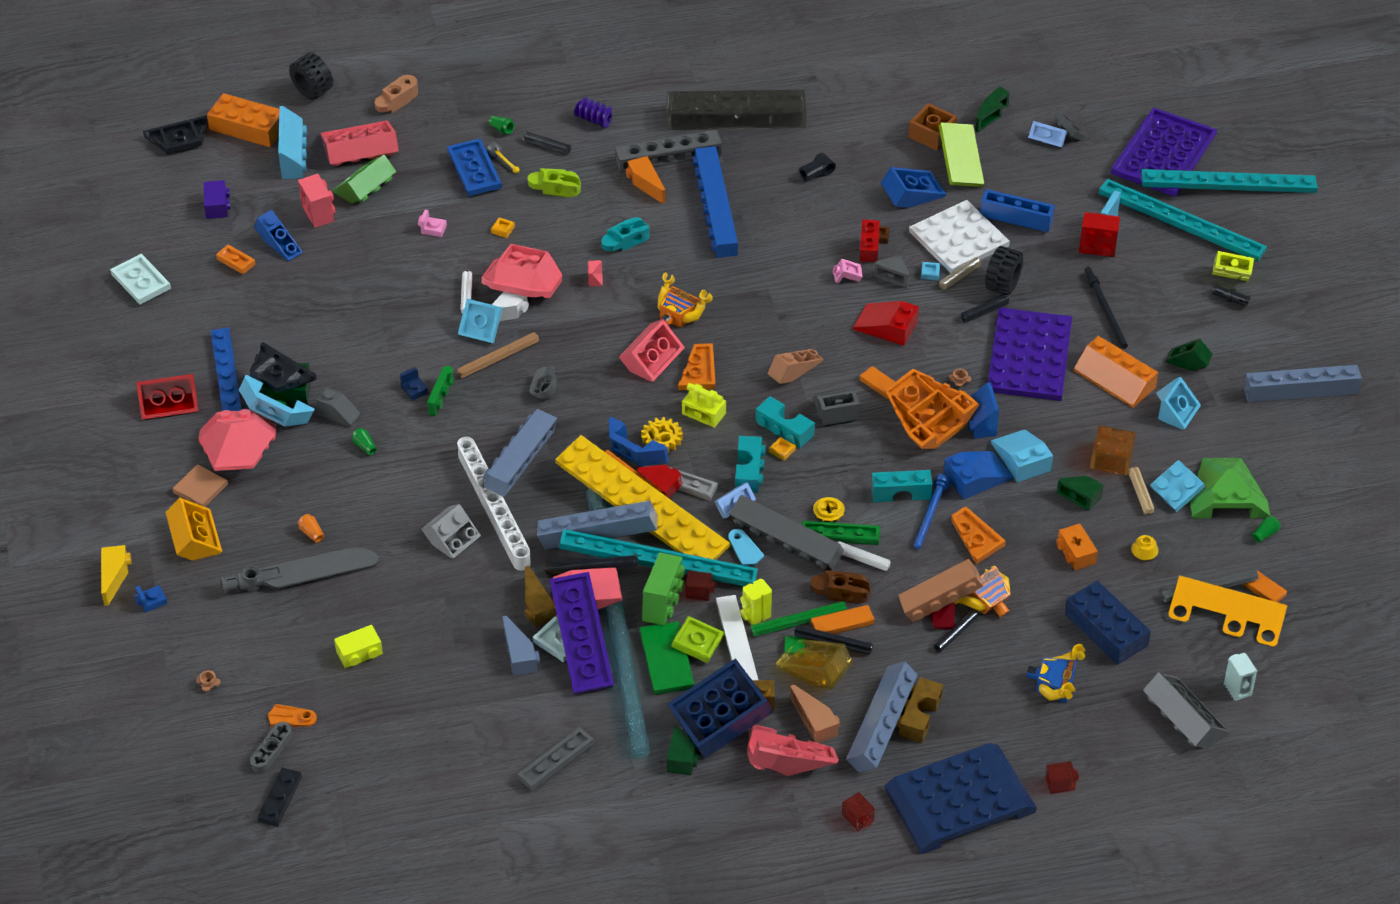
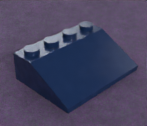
(720, 708)

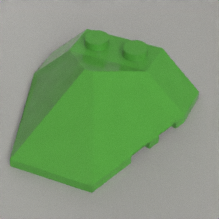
(1227, 486)

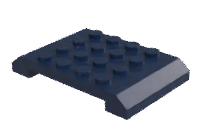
(958, 796)

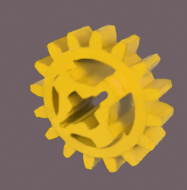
(662, 432)

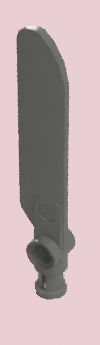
(300, 570)

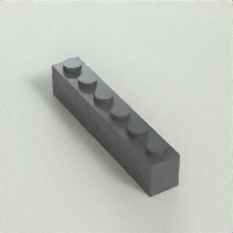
(786, 532)

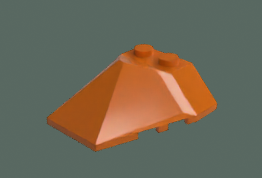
(929, 409)

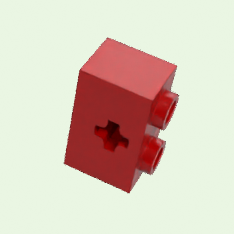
(869, 240)

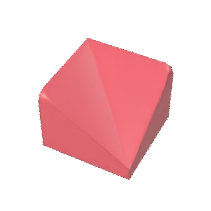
(595, 273)

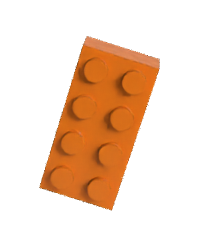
(244, 120)

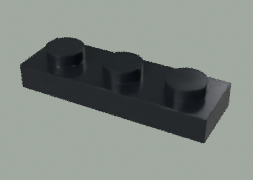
(279, 797)

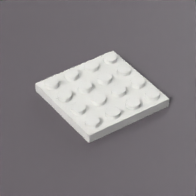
(958, 235)

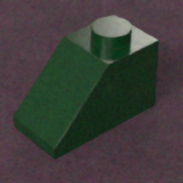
(1190, 355)
(1080, 490)
(681, 754)

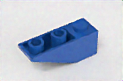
(277, 236)

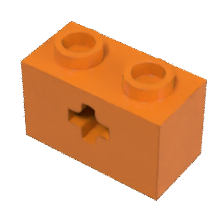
(1077, 547)

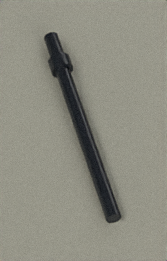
(1094, 283)

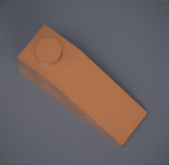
(815, 715)

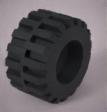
(311, 76)
(1004, 270)

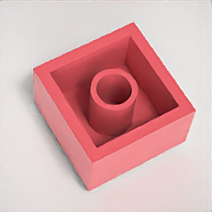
(316, 200)

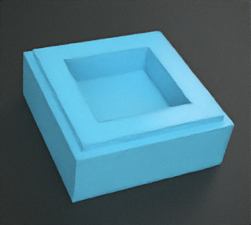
(930, 271)

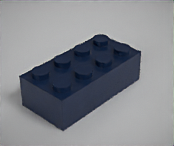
(1107, 622)

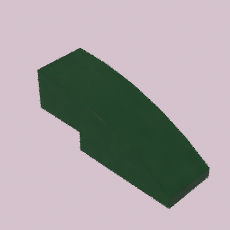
(992, 108)

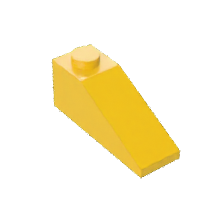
(113, 570)

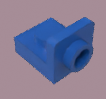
(150, 598)

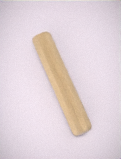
(1141, 490)

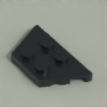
(178, 135)
(278, 370)

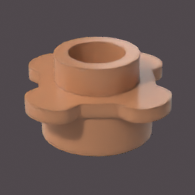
(960, 377)
(205, 677)

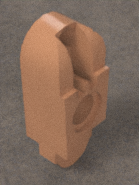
(397, 94)

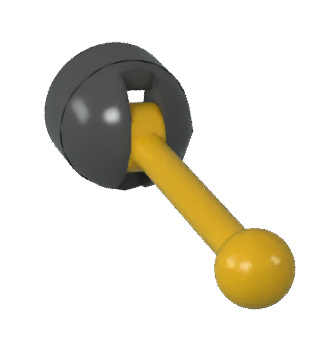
(495, 150)

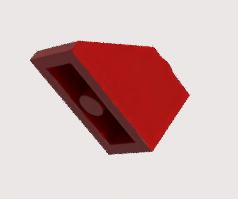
(663, 477)

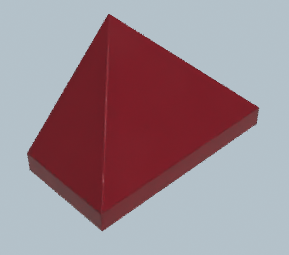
(944, 617)

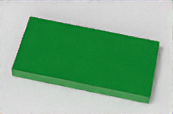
(667, 666)

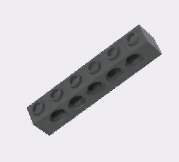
(667, 150)

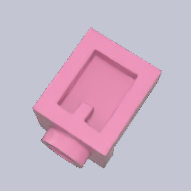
(431, 226)
(848, 270)

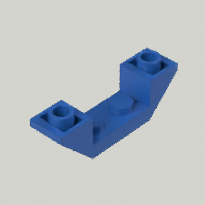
(651, 454)

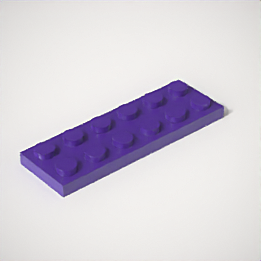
(581, 633)

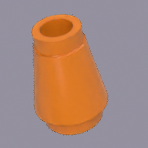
(310, 527)

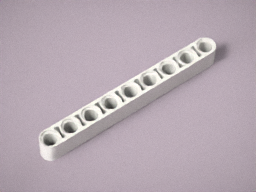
(494, 505)

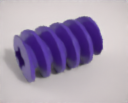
(593, 112)

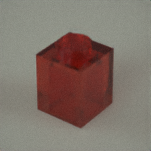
(699, 585)
(1061, 777)
(858, 811)

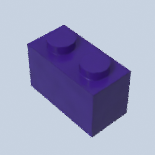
(216, 200)

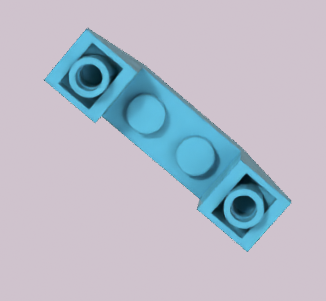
(271, 408)

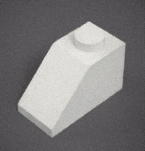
(512, 305)

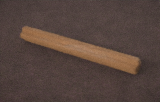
(497, 355)

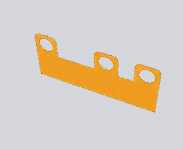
(1232, 603)

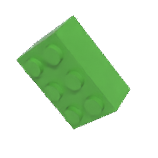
(663, 589)

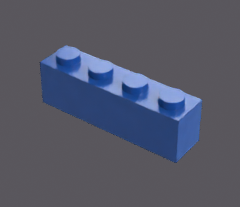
(1017, 210)

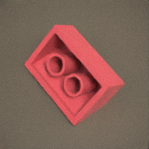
(652, 351)

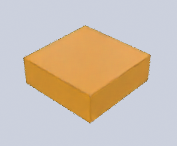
(503, 227)
(782, 448)

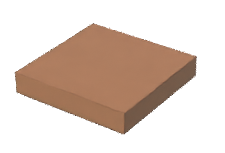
(200, 486)

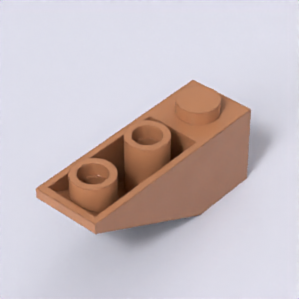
(792, 365)

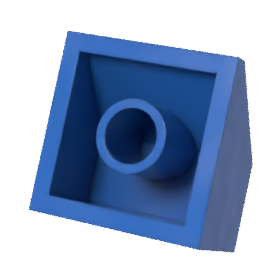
(985, 418)

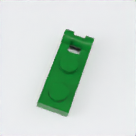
(440, 390)

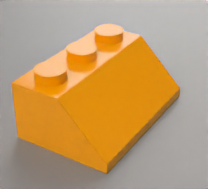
(193, 530)

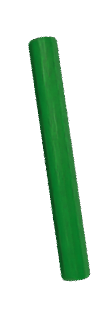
(795, 619)

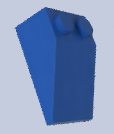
(911, 187)
(975, 472)

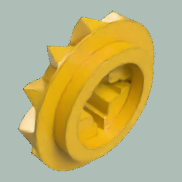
(834, 505)

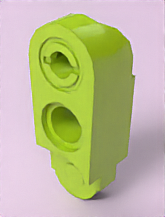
(555, 182)

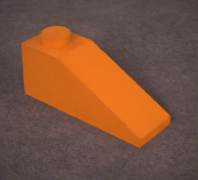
(645, 178)

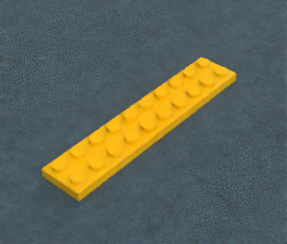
(623, 487)

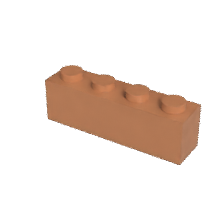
(940, 590)

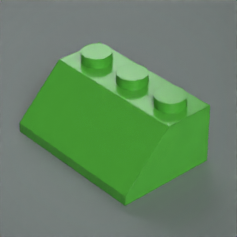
(365, 180)

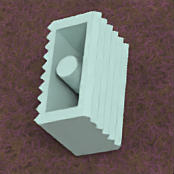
(1240, 676)

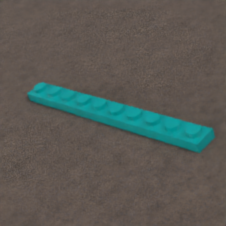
(1229, 181)
(1184, 220)
(647, 556)

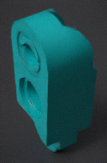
(626, 235)

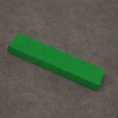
(846, 532)

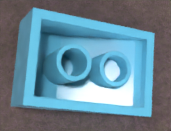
(1023, 454)

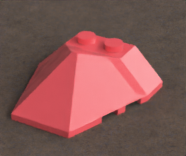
(236, 439)
(786, 753)

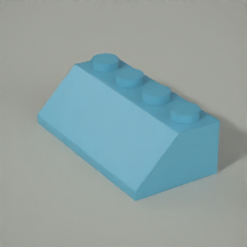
(291, 144)

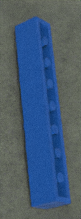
(715, 201)

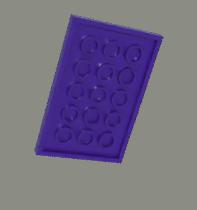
(1164, 144)
(1030, 354)

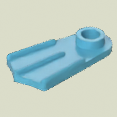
(745, 548)

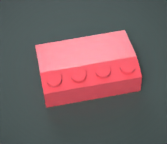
(359, 142)

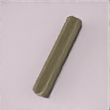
(959, 273)

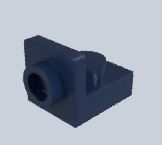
(412, 384)

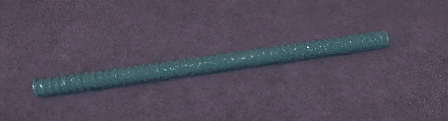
(624, 662)

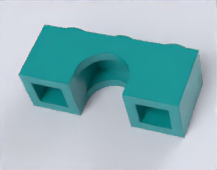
(771, 416)
(750, 452)
(887, 484)

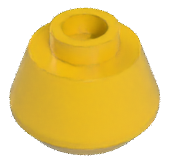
(1145, 548)

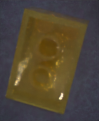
(817, 664)

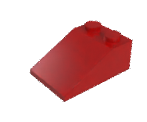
(888, 320)

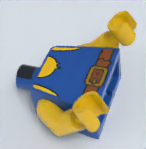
(1057, 675)

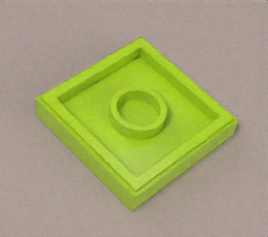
(697, 639)

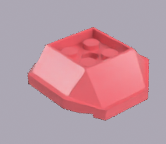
(523, 272)

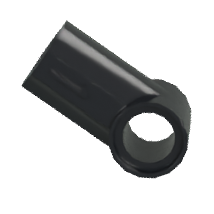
(819, 165)

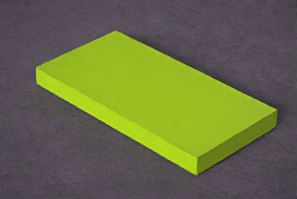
(961, 154)

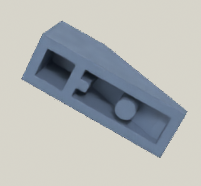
(520, 649)

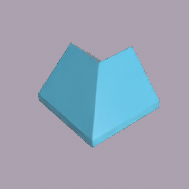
(1177, 404)

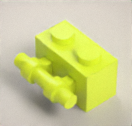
(703, 405)

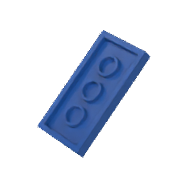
(474, 167)

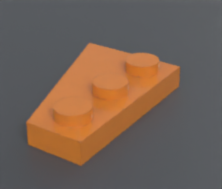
(699, 368)
(976, 535)

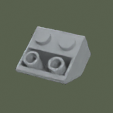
(451, 531)

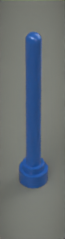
(941, 483)

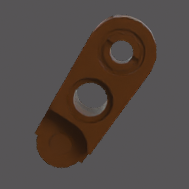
(842, 586)

